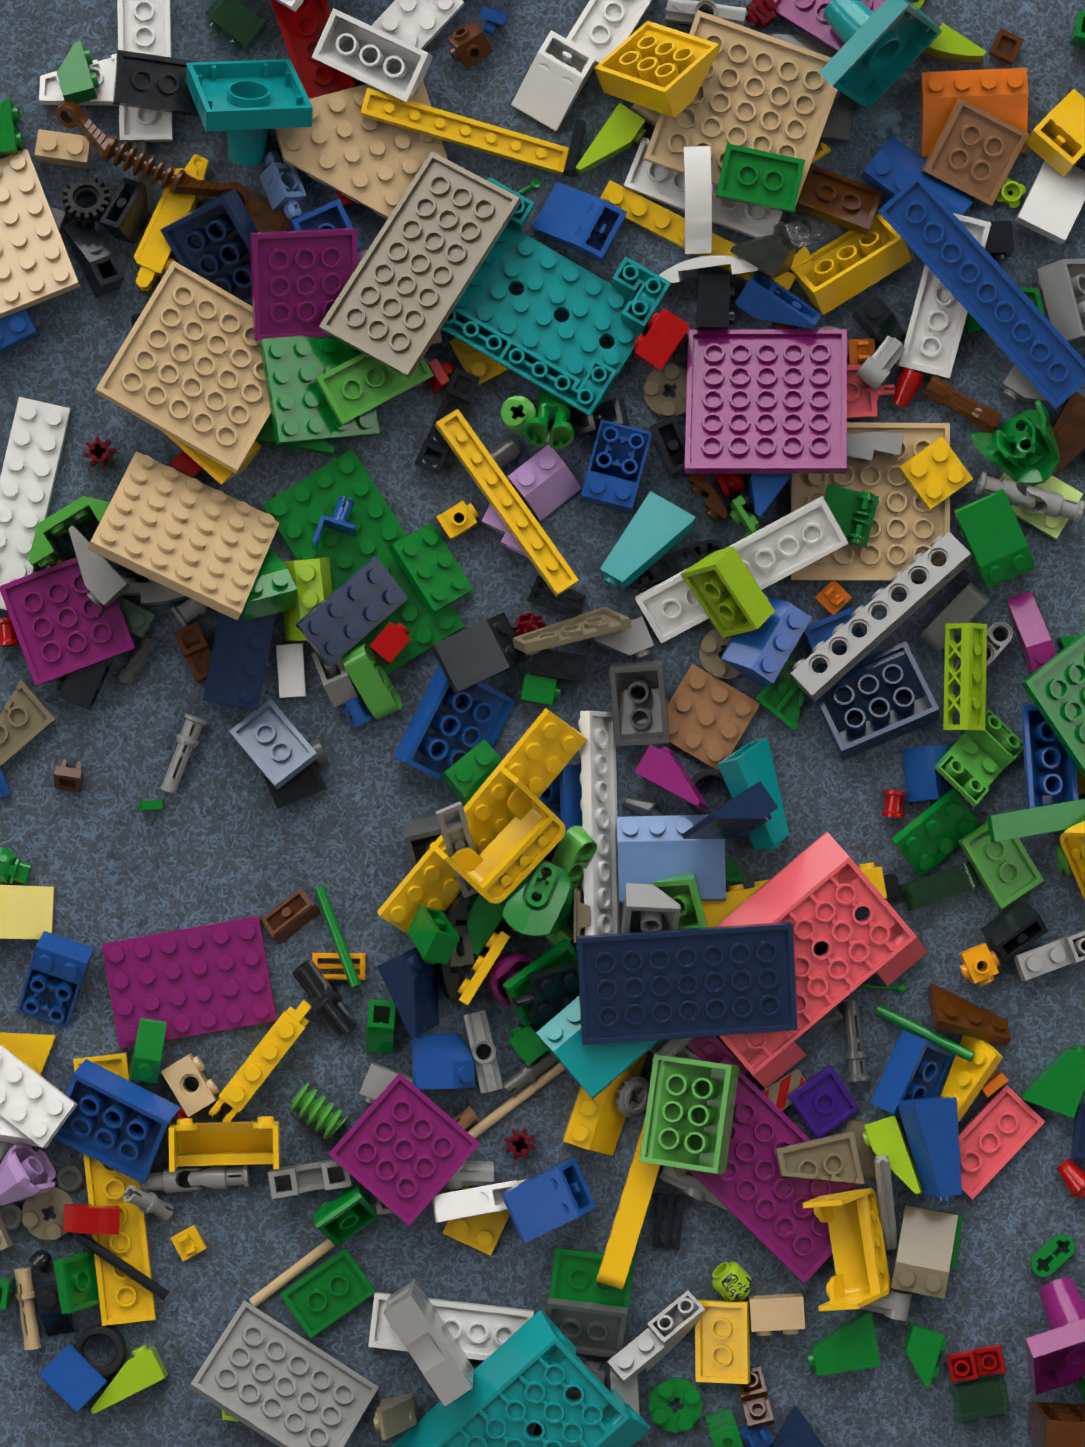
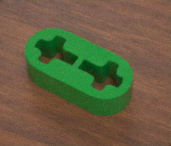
(1056, 1260)

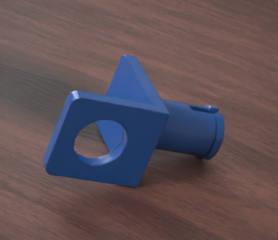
(337, 521)

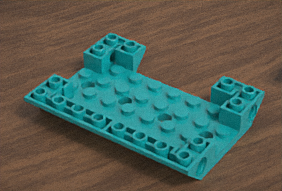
(523, 330)
(527, 1385)

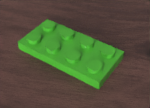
(364, 385)

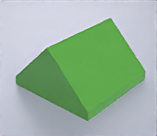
(685, 892)

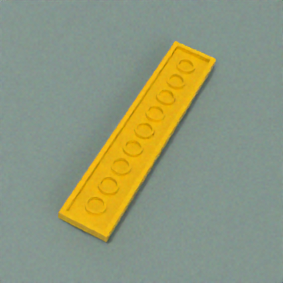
(536, 763)
(119, 1296)

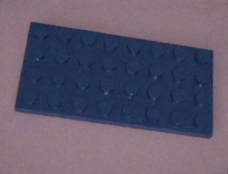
(686, 983)

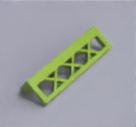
(970, 676)

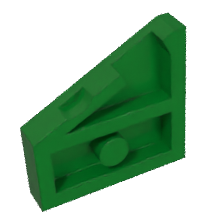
(783, 697)

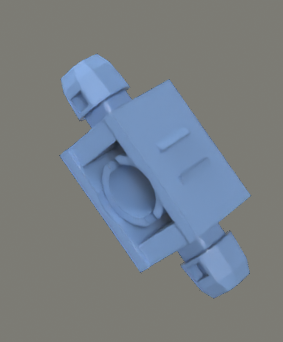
(282, 185)

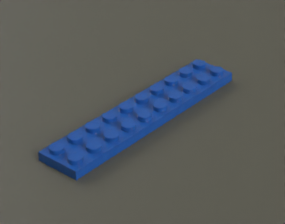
(985, 291)

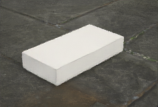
(291, 670)

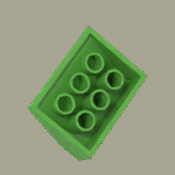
(689, 1114)

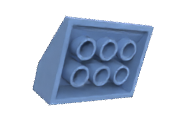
(655, 850)

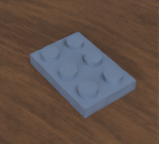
(274, 744)

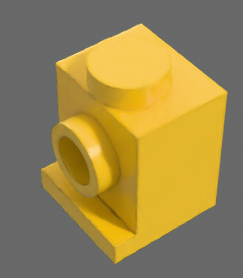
(456, 529)

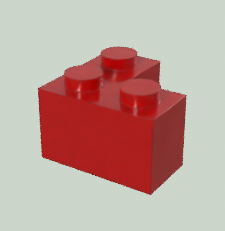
(662, 341)

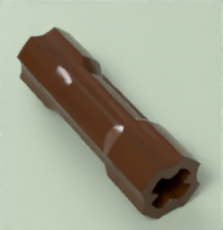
(978, 414)

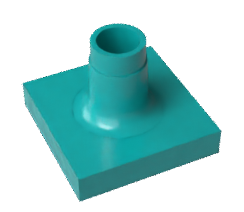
(875, 45)
(247, 102)

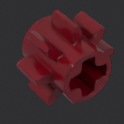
(761, 12)
(106, 457)
(527, 623)
(524, 1150)

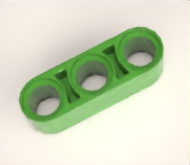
(371, 681)
(574, 854)

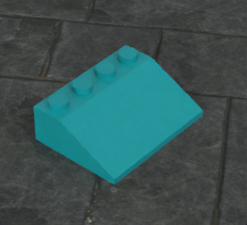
(590, 1065)

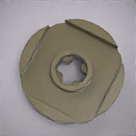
(655, 388)
(709, 656)
(33, 1215)

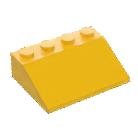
(657, 68)

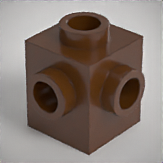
(469, 45)

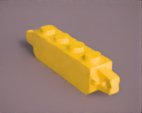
(154, 252)
(263, 1060)

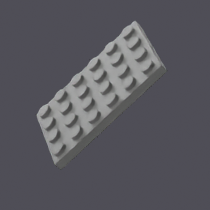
(282, 1384)

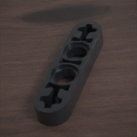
(672, 560)

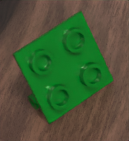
(853, 512)

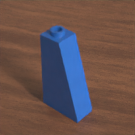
(934, 1144)

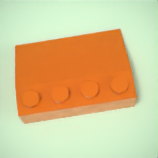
(992, 90)

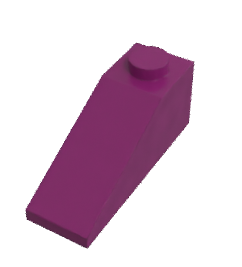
(1030, 631)
(669, 774)

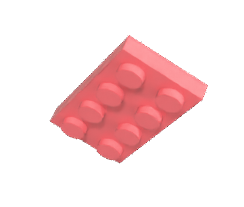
(994, 1138)

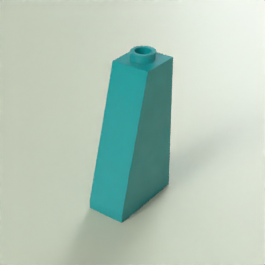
(646, 539)
(744, 769)

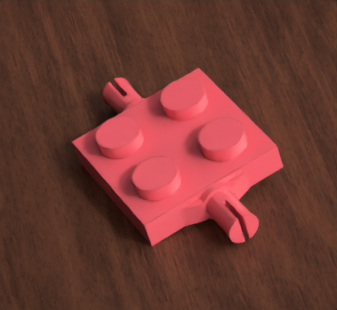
(861, 397)

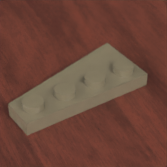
(577, 628)

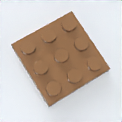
(975, 152)
(708, 716)

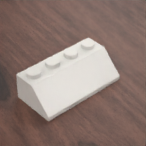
(372, 56)

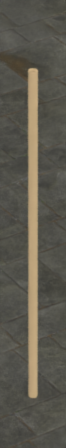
(475, 1131)

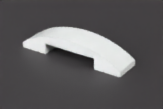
(697, 199)
(738, 266)

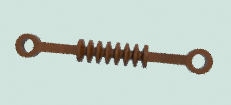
(107, 148)

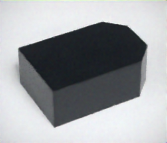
(892, 886)

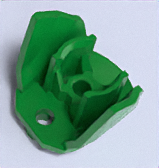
(1011, 449)
(548, 914)

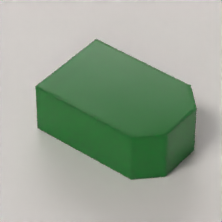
(151, 805)

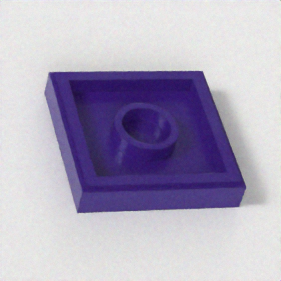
(823, 1102)

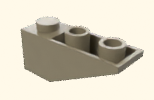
(395, 1415)

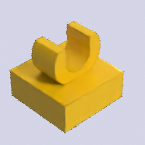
(188, 1242)

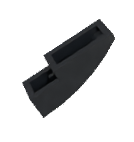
(583, 425)

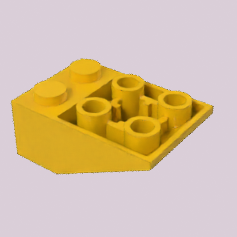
(1061, 134)

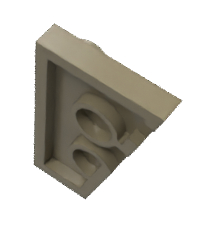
(823, 1159)

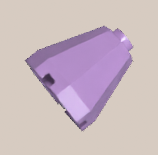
(24, 1174)

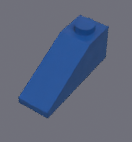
(771, 302)

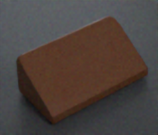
(290, 916)

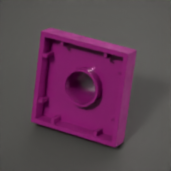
(1058, 1354)

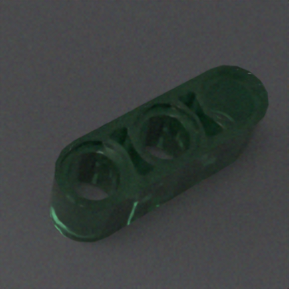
(939, 886)

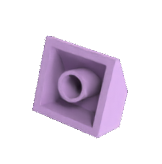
(544, 482)

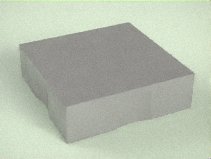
(429, 1342)

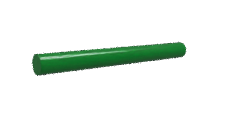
(337, 937)
(925, 1033)

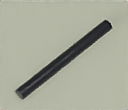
(122, 1266)

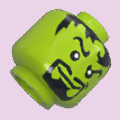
(731, 1281)

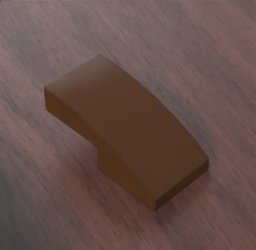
(195, 650)

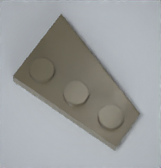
(21, 721)

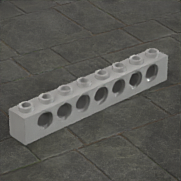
(944, 547)

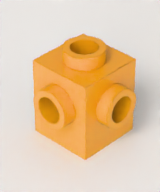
(970, 960)

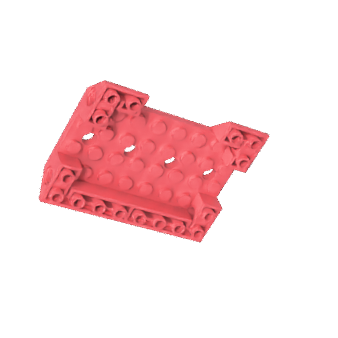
(820, 899)

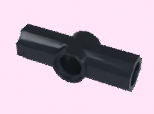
(324, 997)

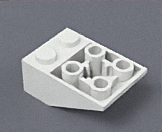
(554, 80)

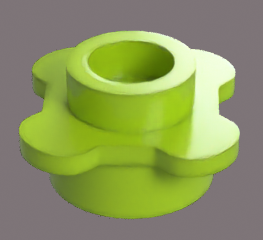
(1017, 189)

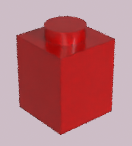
(391, 642)

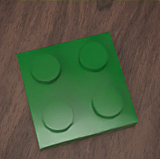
(76, 1281)

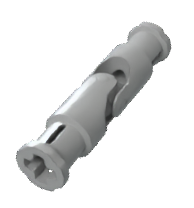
(1025, 496)
(214, 1177)

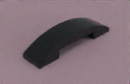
(457, 396)
(448, 979)

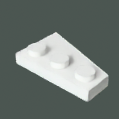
(51, 92)

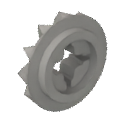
(640, 1096)

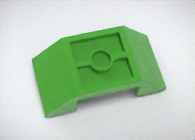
(43, 550)
(979, 758)

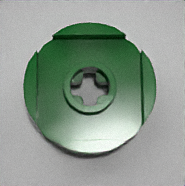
(662, 1413)

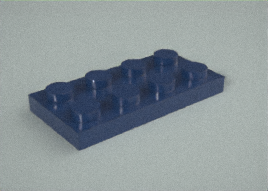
(352, 611)

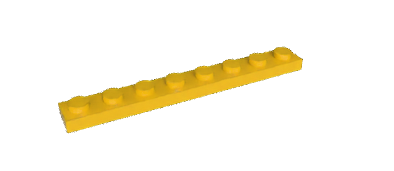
(464, 131)
(671, 227)
(506, 502)

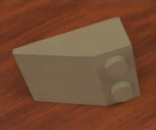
(924, 1251)

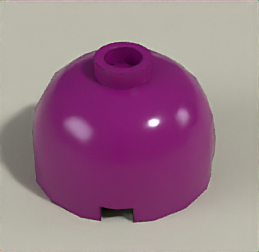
(502, 970)

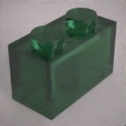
(236, 23)
(980, 1399)

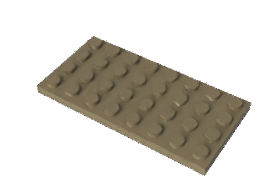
(420, 264)

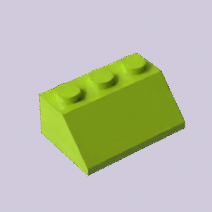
(313, 586)
(728, 593)

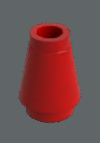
(907, 386)
(1073, 1178)

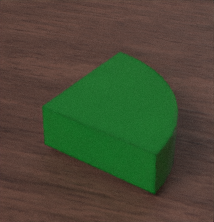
(732, 871)

